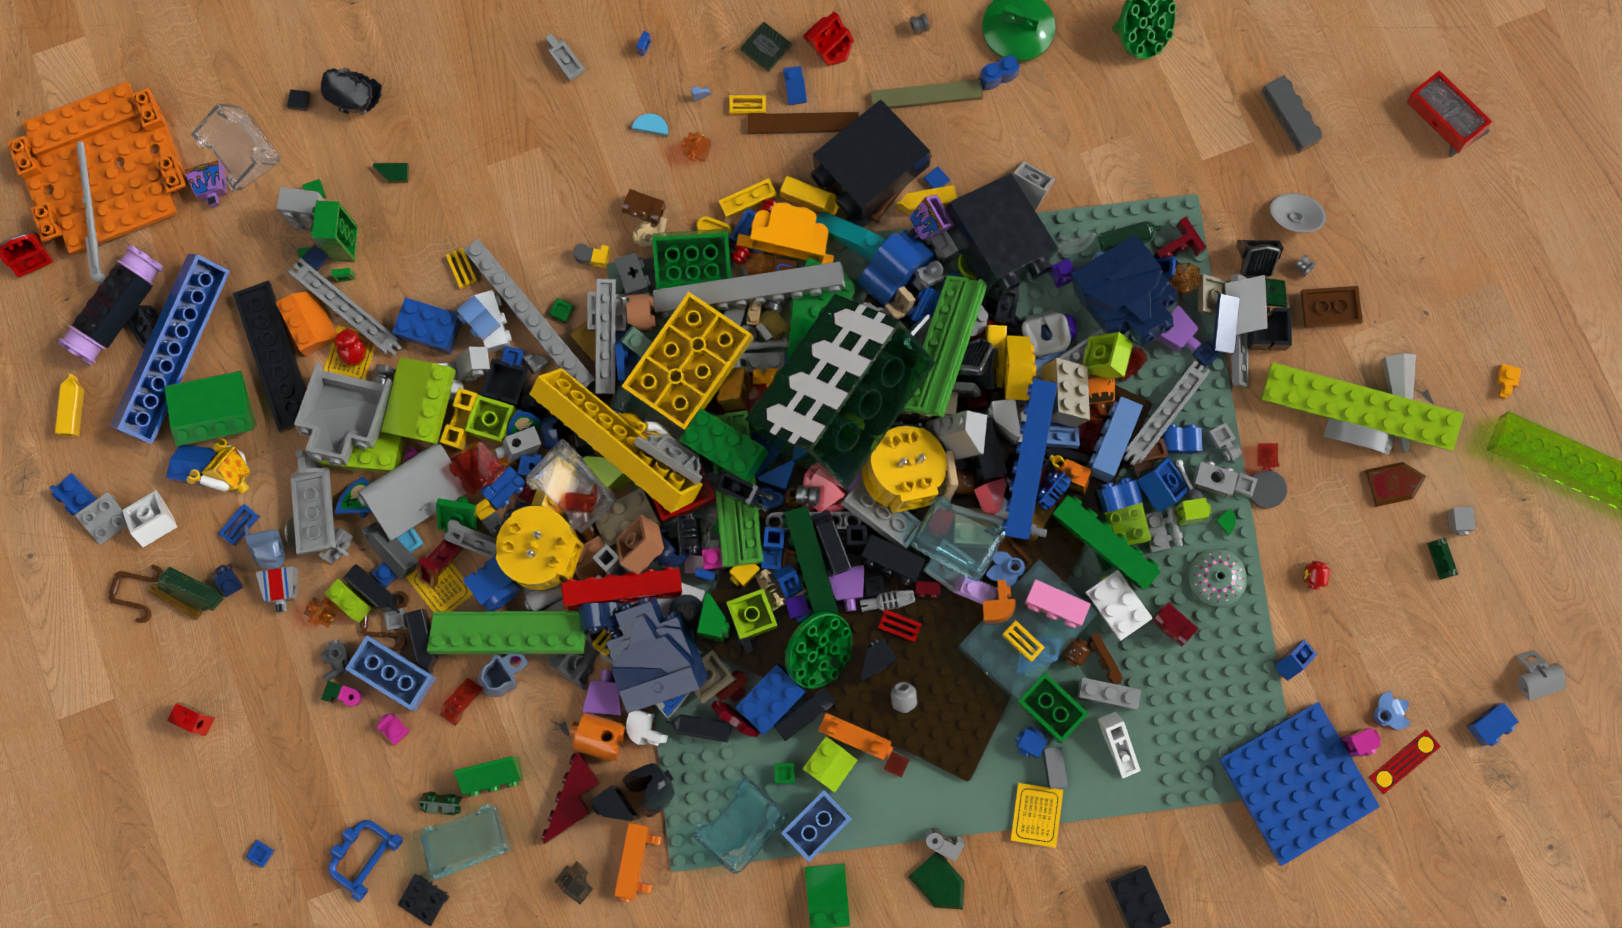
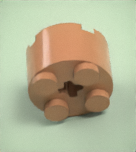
(640, 312)

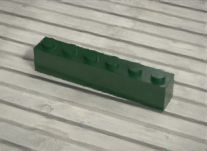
(810, 560)

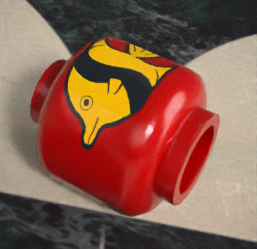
(1316, 575)

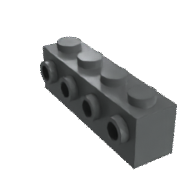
(1291, 113)

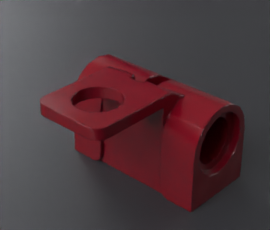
(1174, 624)

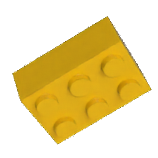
(1019, 367)

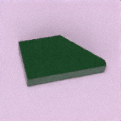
(393, 171)

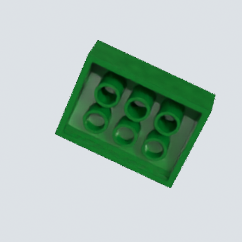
(691, 257)
(209, 408)

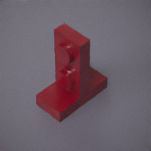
(1188, 238)
(432, 566)

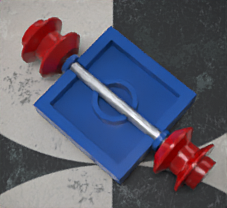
(744, 227)

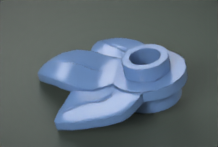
(1002, 568)
(1393, 710)

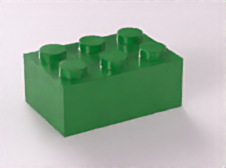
(1052, 708)

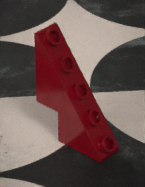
(570, 806)

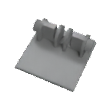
(102, 518)

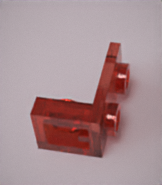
(1136, 362)
(459, 701)

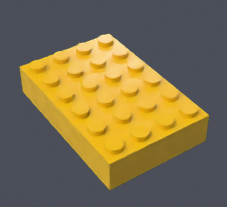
(688, 361)

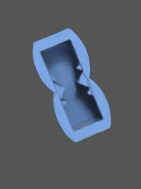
(478, 317)

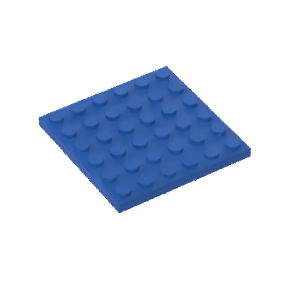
(1299, 783)

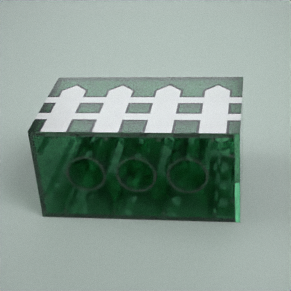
(841, 390)

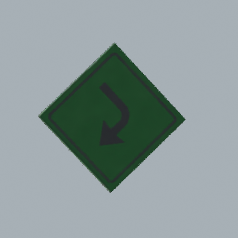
(1275, 292)

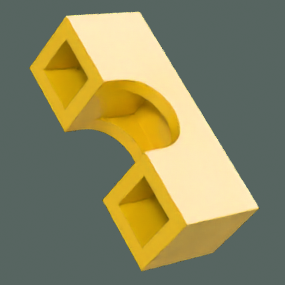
(454, 433)

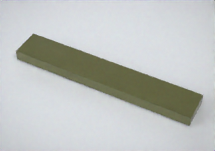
(929, 94)

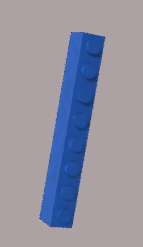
(1030, 460)

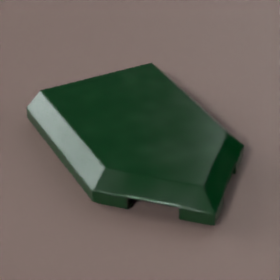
(939, 882)

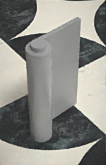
(411, 491)

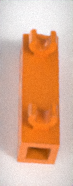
(855, 737)
(632, 862)

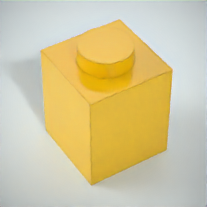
(743, 574)

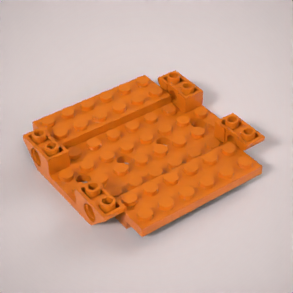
(113, 128)

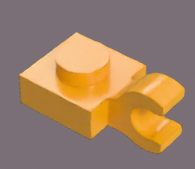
(760, 376)
(1509, 378)

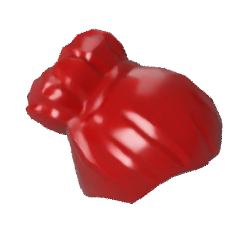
(350, 347)

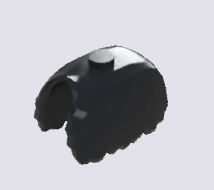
(350, 90)
(657, 785)

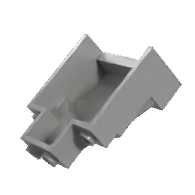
(341, 414)

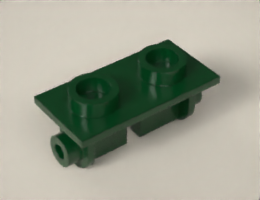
(1442, 558)
(432, 801)

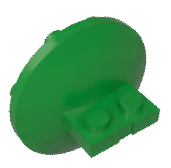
(1145, 26)
(1018, 28)
(818, 650)

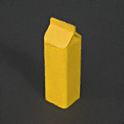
(808, 196)
(913, 199)
(997, 336)
(69, 408)

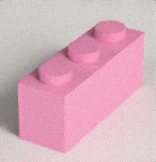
(1057, 604)

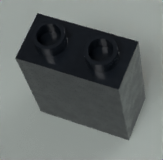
(870, 161)
(1000, 235)

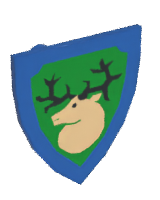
(522, 421)
(348, 501)

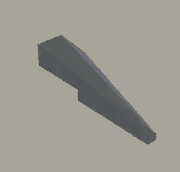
(577, 667)

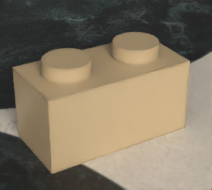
(754, 314)

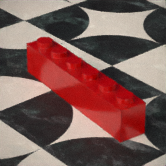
(621, 588)

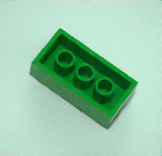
(334, 230)
(724, 445)

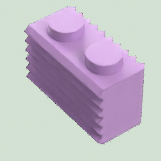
(975, 590)

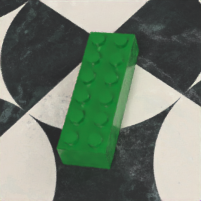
(1106, 543)

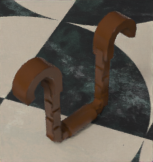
(115, 586)
(364, 624)

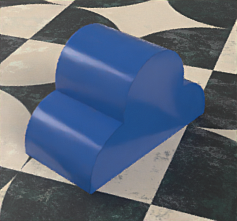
(894, 266)

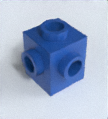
(527, 463)

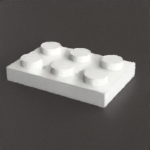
(1118, 605)

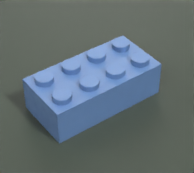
(1115, 438)
(391, 673)

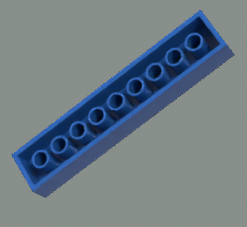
(169, 347)

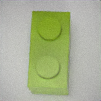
(1193, 511)
(348, 600)

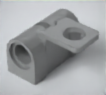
(1540, 677)

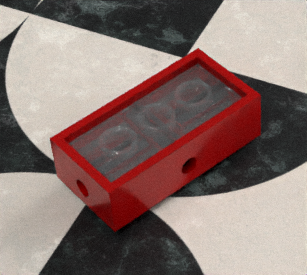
(1449, 111)

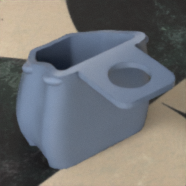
(265, 548)
(498, 674)

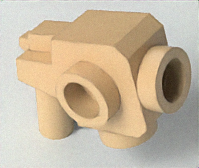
(644, 232)

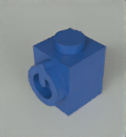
(1030, 742)

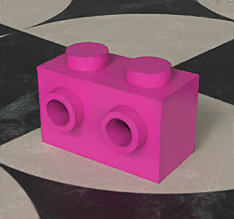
(1362, 742)

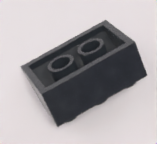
(614, 805)

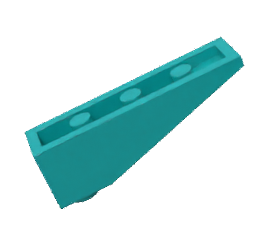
(851, 235)

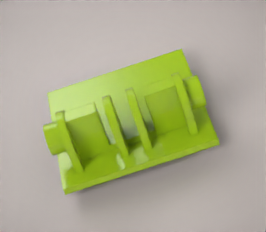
(1130, 523)

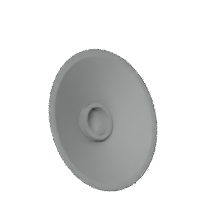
(1298, 212)

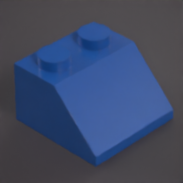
(187, 459)
(1163, 485)

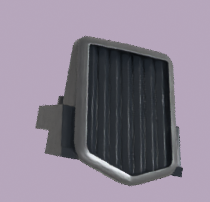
(1259, 256)
(979, 364)

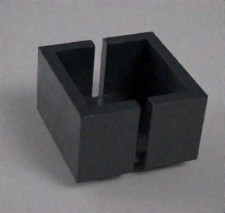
(1277, 335)
(505, 385)

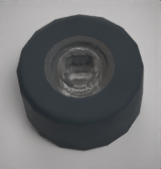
(690, 607)

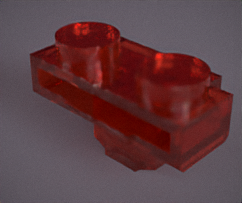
(734, 689)

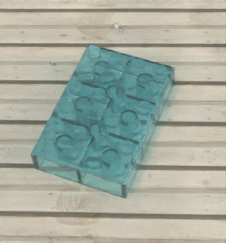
(1005, 663)

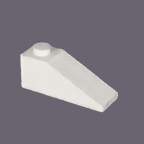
(1119, 744)

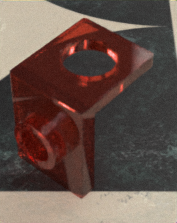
(581, 502)

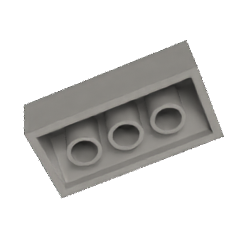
(960, 433)

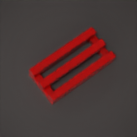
(901, 618)

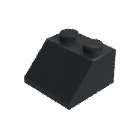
(877, 659)

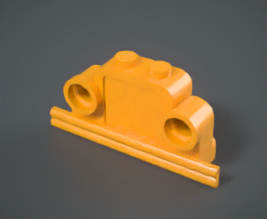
(788, 233)

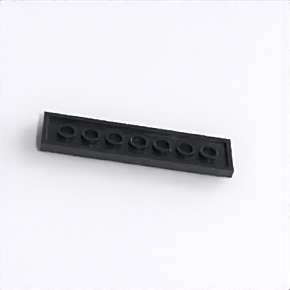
(272, 352)

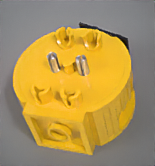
(905, 468)
(536, 547)

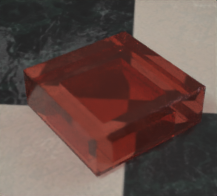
(896, 764)

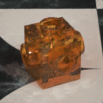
(696, 146)
(760, 263)
(1186, 278)
(320, 612)

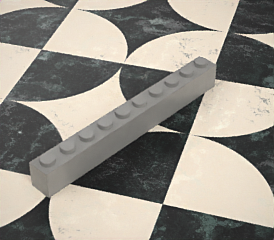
(755, 288)
(528, 313)

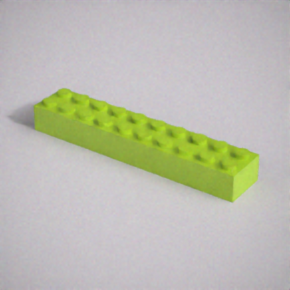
(1361, 406)

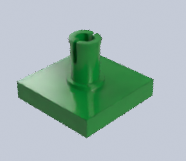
(456, 510)

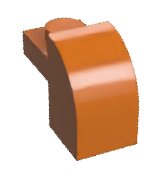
(999, 610)

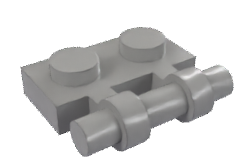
(1159, 537)

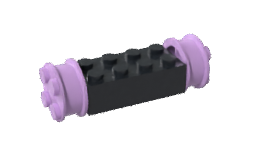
(111, 305)

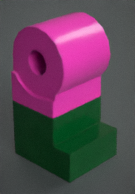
(348, 695)

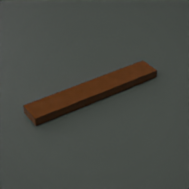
(800, 122)

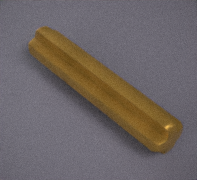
(178, 604)

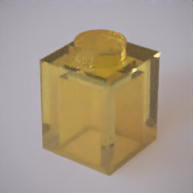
(774, 323)

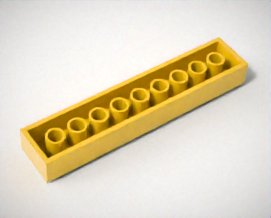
(612, 438)

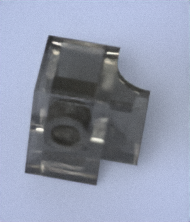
(573, 882)

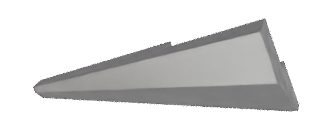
(1400, 377)

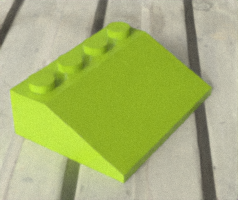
(418, 400)
(381, 459)

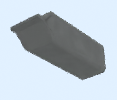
(391, 552)

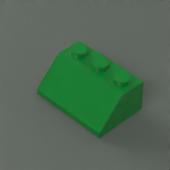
(712, 622)
(489, 776)

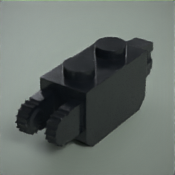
(738, 489)

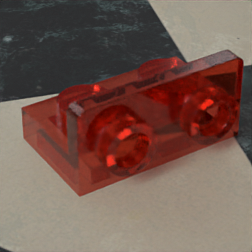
(461, 467)

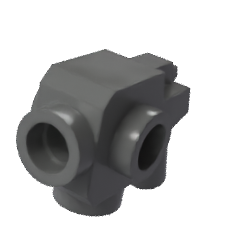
(337, 656)

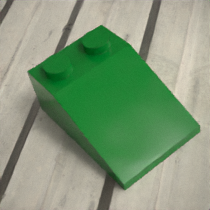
(827, 896)

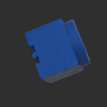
(492, 586)

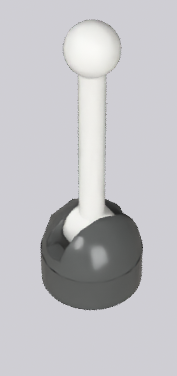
(1193, 493)

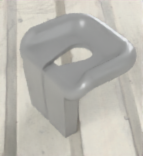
(1058, 326)

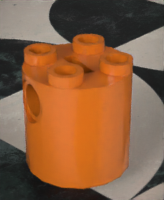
(592, 732)

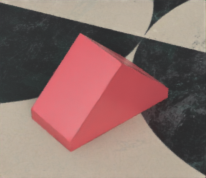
(991, 496)

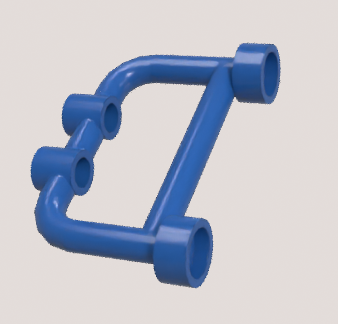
(339, 852)

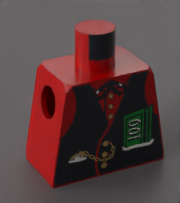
(189, 717)

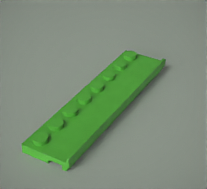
(947, 343)
(737, 522)
(506, 633)

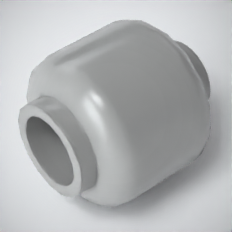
(903, 697)

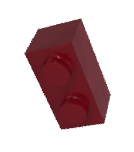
(927, 588)

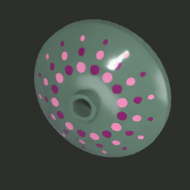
(1206, 584)

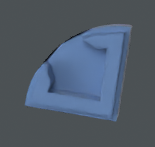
(698, 93)

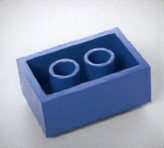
(427, 326)
(770, 699)

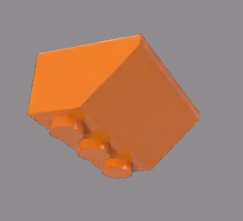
(307, 321)

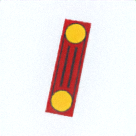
(1405, 761)

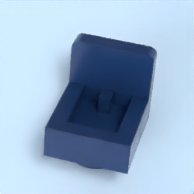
(227, 580)

